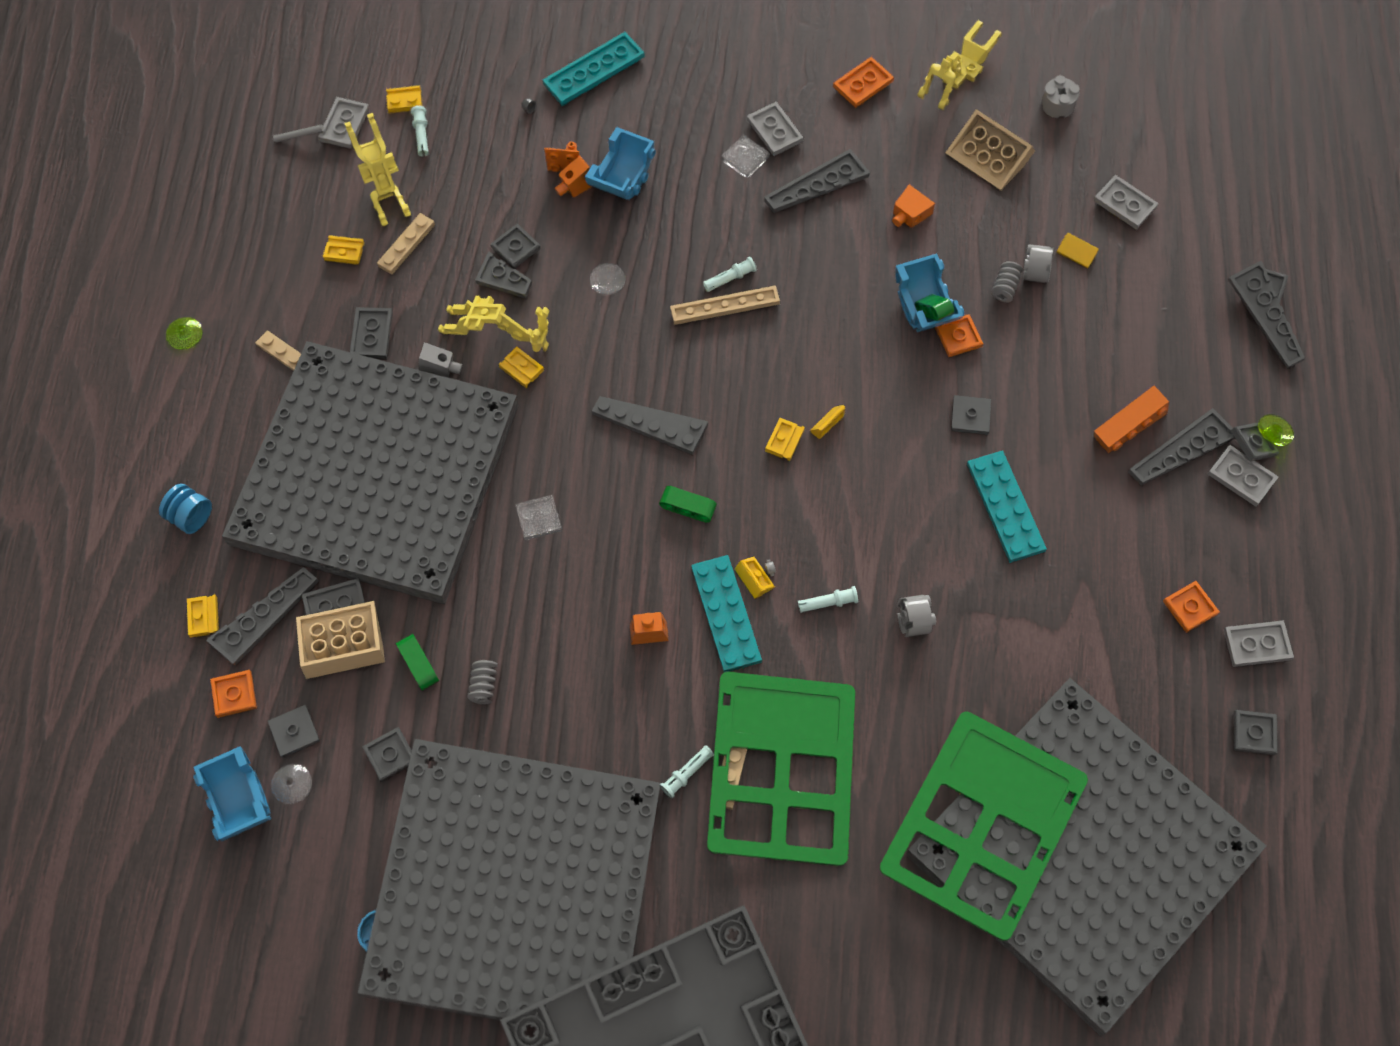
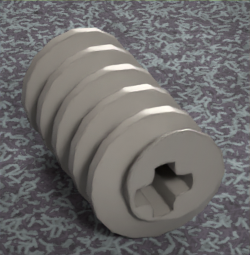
(1007, 281)
(480, 681)

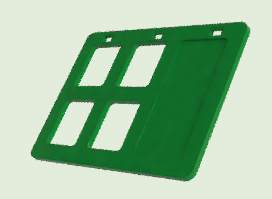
(784, 719)
(1008, 781)

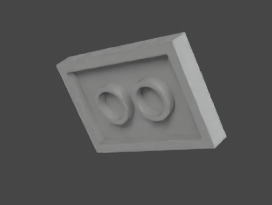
(340, 113)
(775, 128)
(1126, 202)
(1242, 476)
(1258, 643)

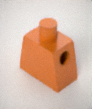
(574, 178)
(912, 208)
(648, 628)

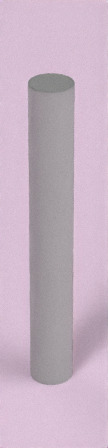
(298, 133)

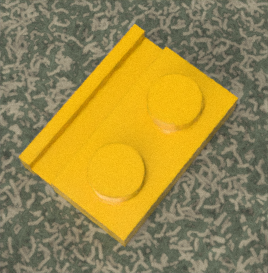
(403, 98)
(343, 250)
(521, 367)
(784, 439)
(202, 615)

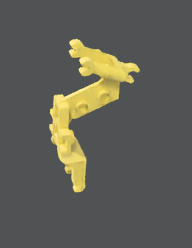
(960, 67)
(377, 168)
(484, 311)

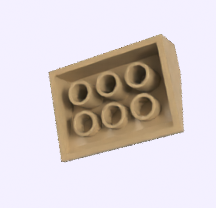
(990, 150)
(339, 640)

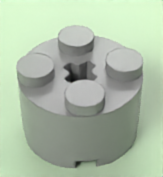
(1060, 97)
(1038, 263)
(915, 615)

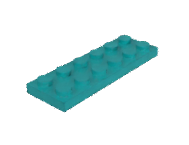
(593, 68)
(1006, 506)
(726, 614)

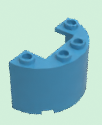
(624, 165)
(919, 280)
(232, 793)

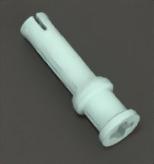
(420, 124)
(736, 271)
(837, 598)
(680, 777)

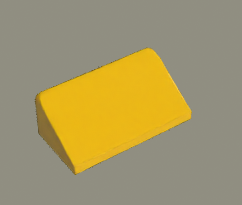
(1077, 250)
(828, 421)
(754, 577)

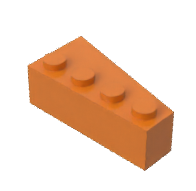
(1132, 419)

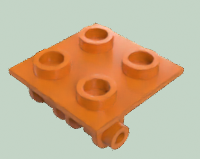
(560, 158)

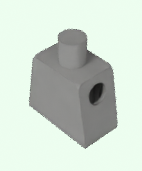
(438, 361)

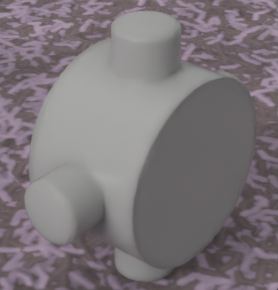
(770, 568)

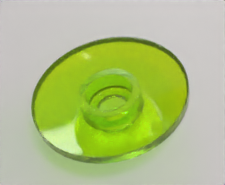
(188, 337)
(1276, 430)

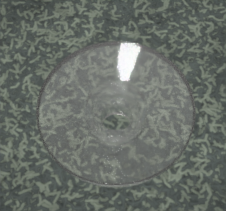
(604, 273)
(297, 790)

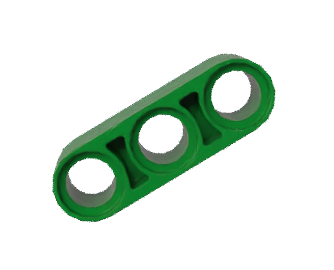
(935, 307)
(687, 504)
(417, 662)

